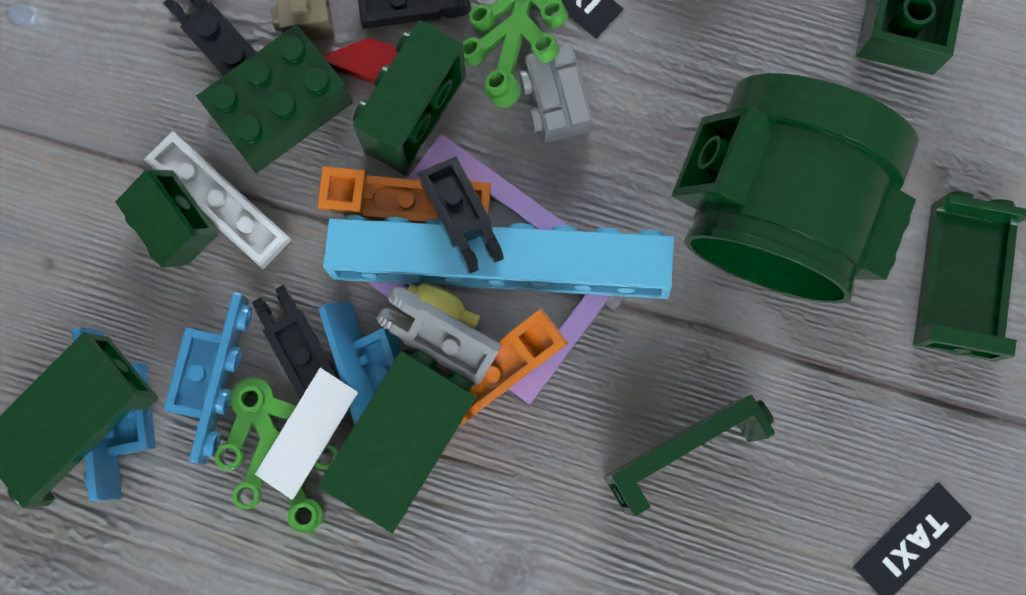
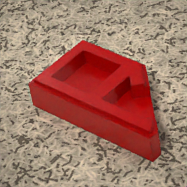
(362, 58)

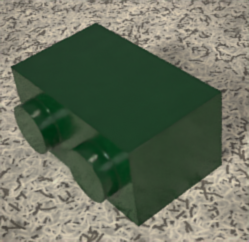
(166, 218)

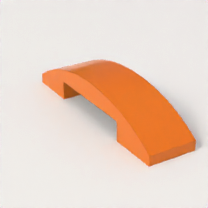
(380, 197)
(520, 354)

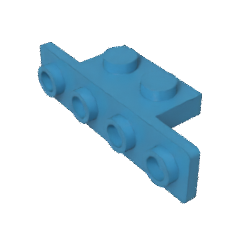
(358, 359)
(203, 376)
(130, 435)

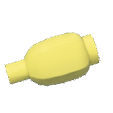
(445, 301)

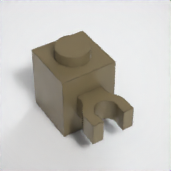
(311, 16)

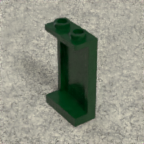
(968, 277)
(748, 414)
(66, 416)
(399, 438)

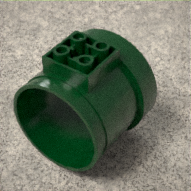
(799, 186)

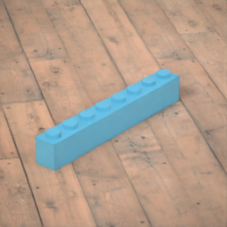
(533, 258)

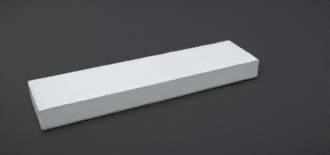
(220, 201)

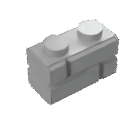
(557, 96)

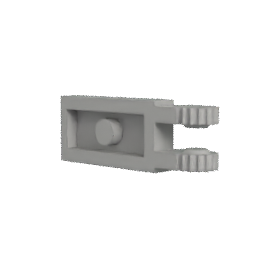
(439, 335)

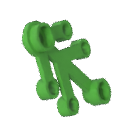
(501, 84)
(260, 417)

